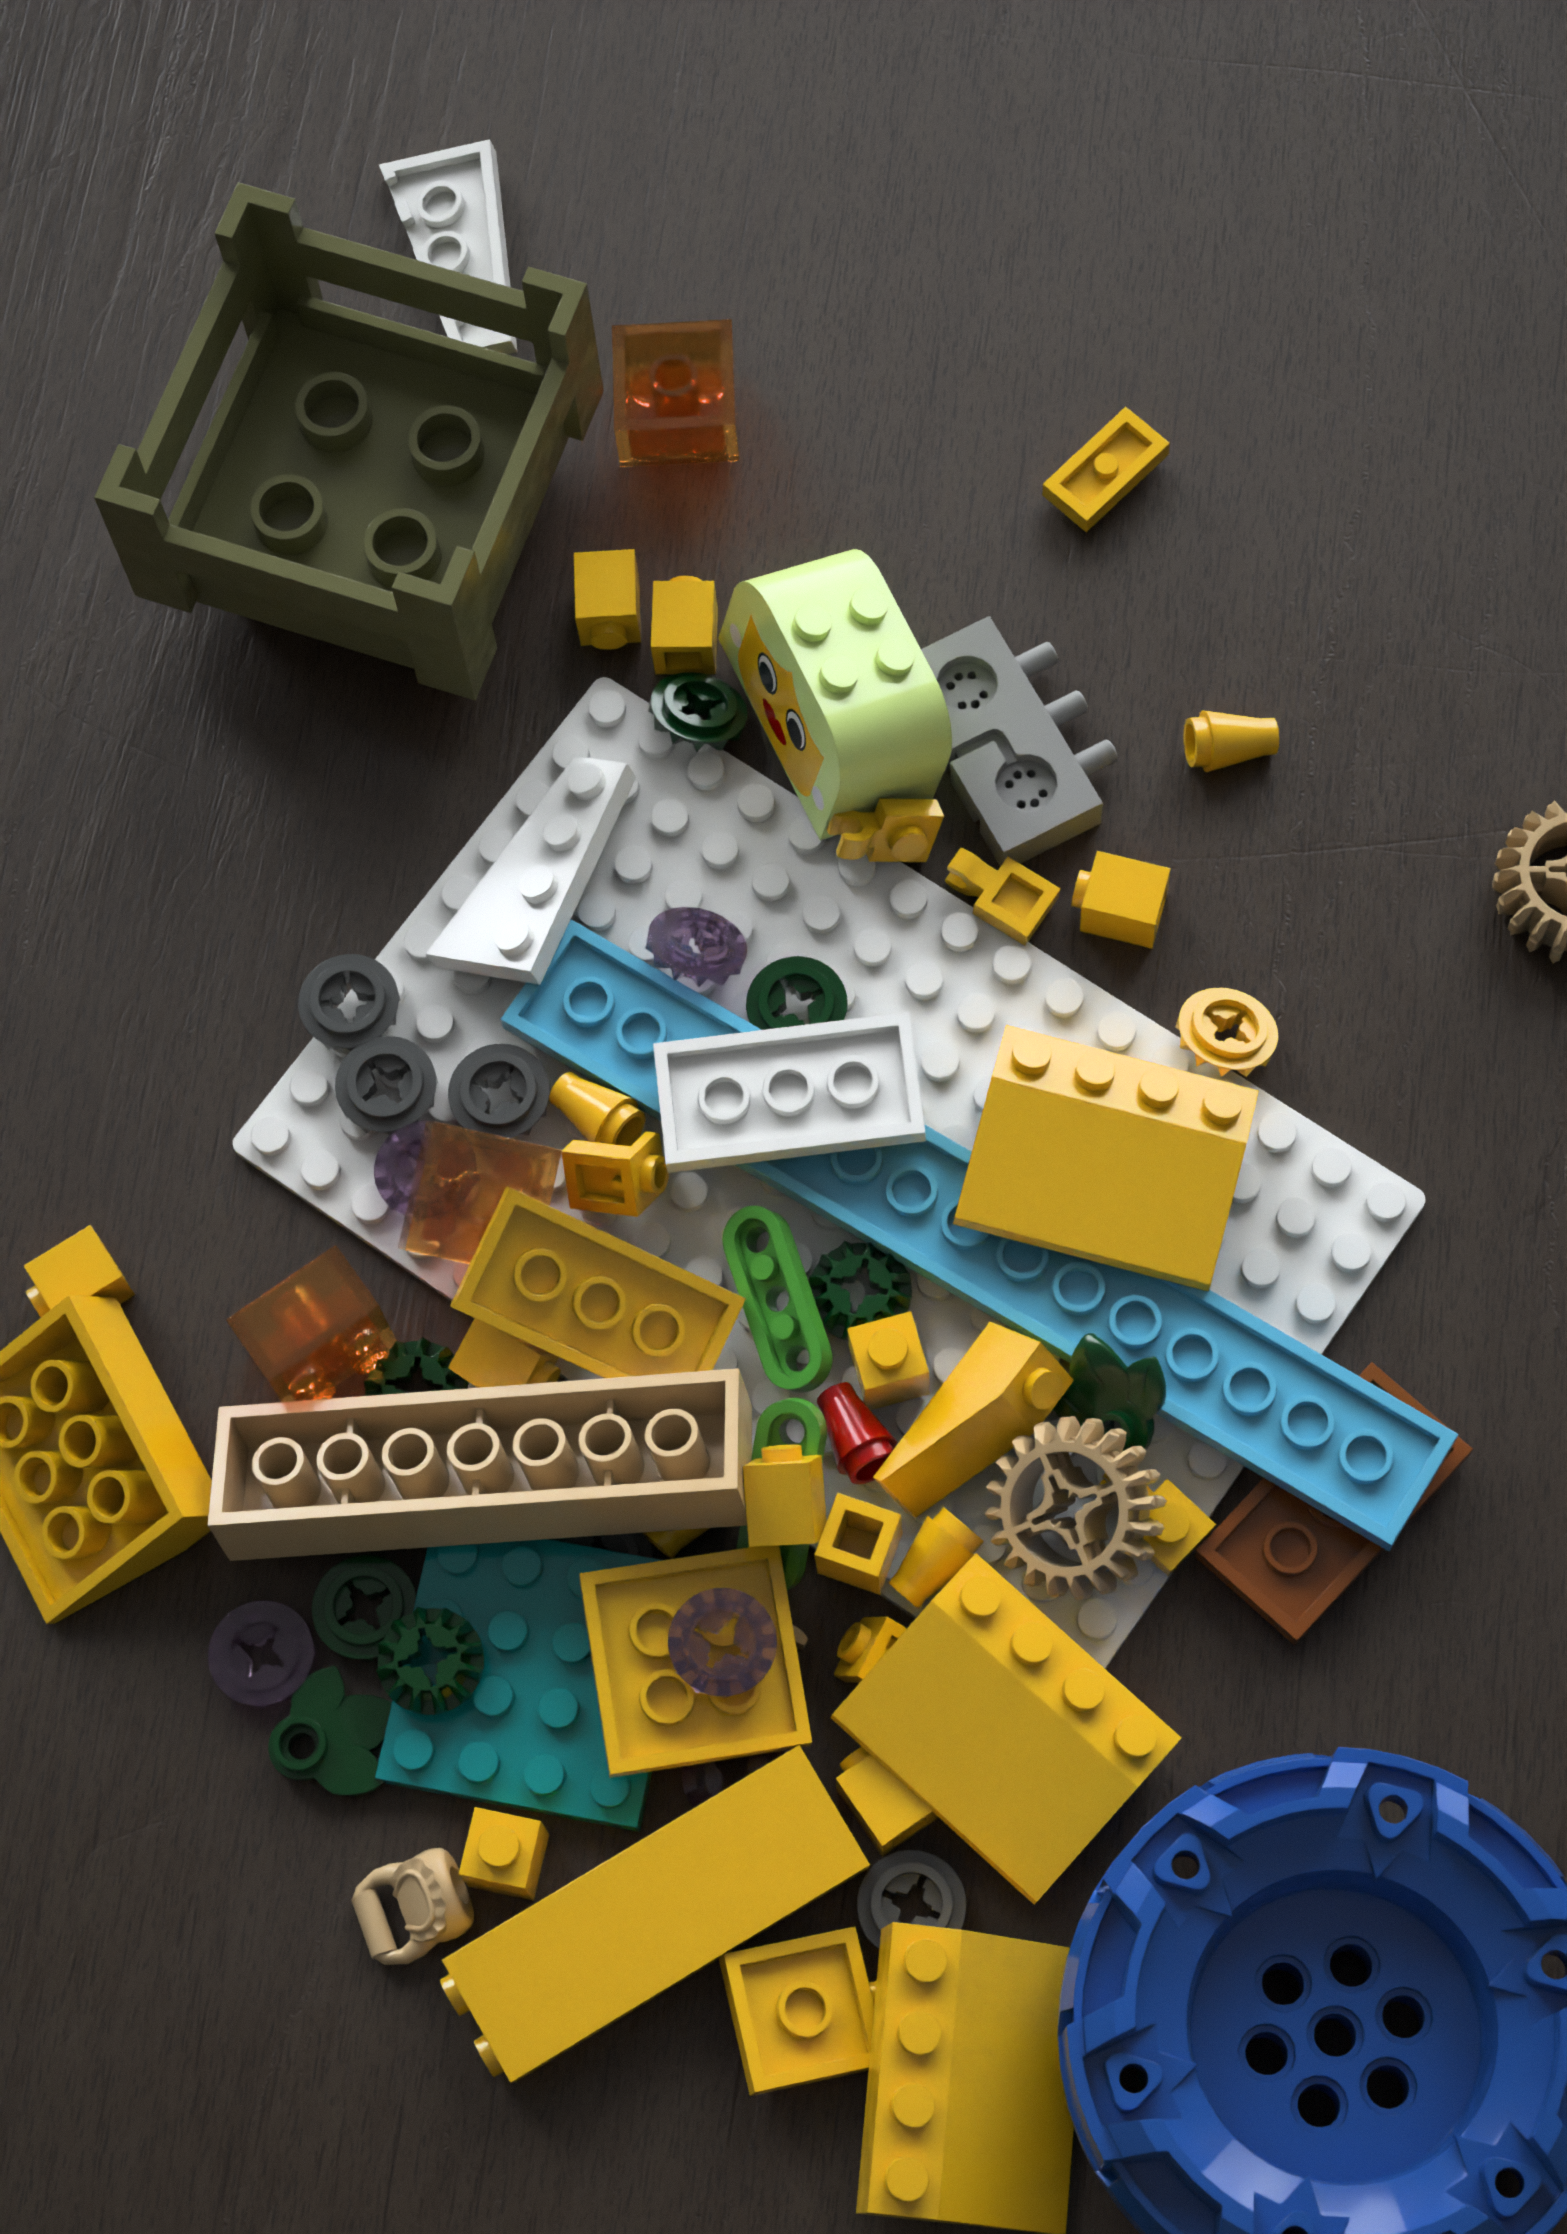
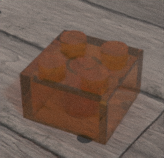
(675, 393)
(461, 1183)
(314, 1330)

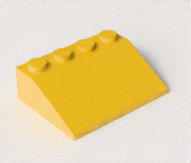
(1106, 1157)
(91, 1459)
(1005, 1728)
(966, 2083)

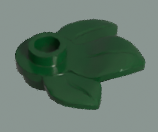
(1113, 1392)
(343, 1735)

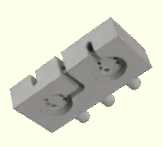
(1007, 745)

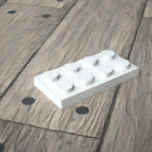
(789, 1092)

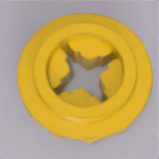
(1221, 1009)

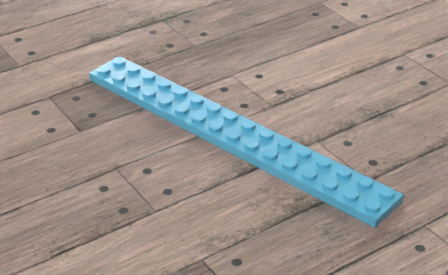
(1224, 1369)

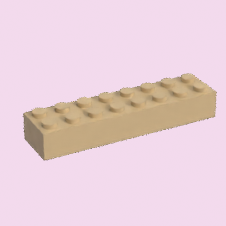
(481, 1465)

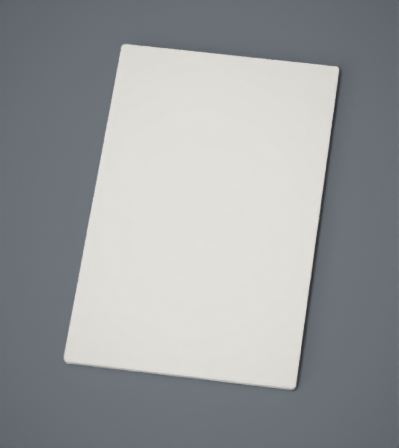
(718, 836)

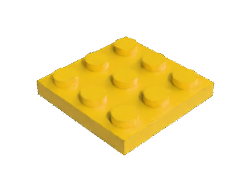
(646, 1708)

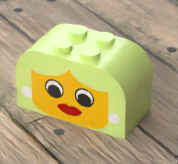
(838, 685)

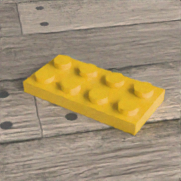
(592, 1295)

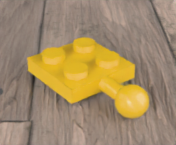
(800, 2009)

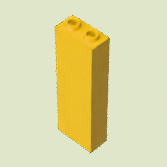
(652, 1916)

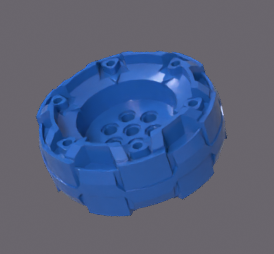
(1288, 1875)

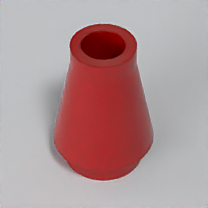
(855, 1433)

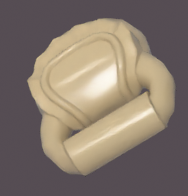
(430, 1900)

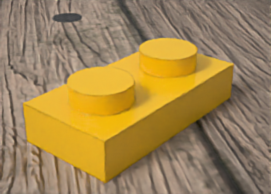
(1105, 469)

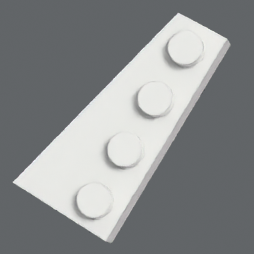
(456, 221)
(534, 886)

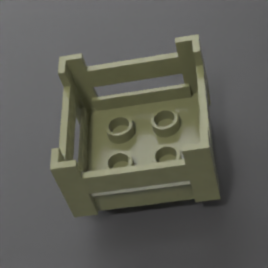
(356, 463)

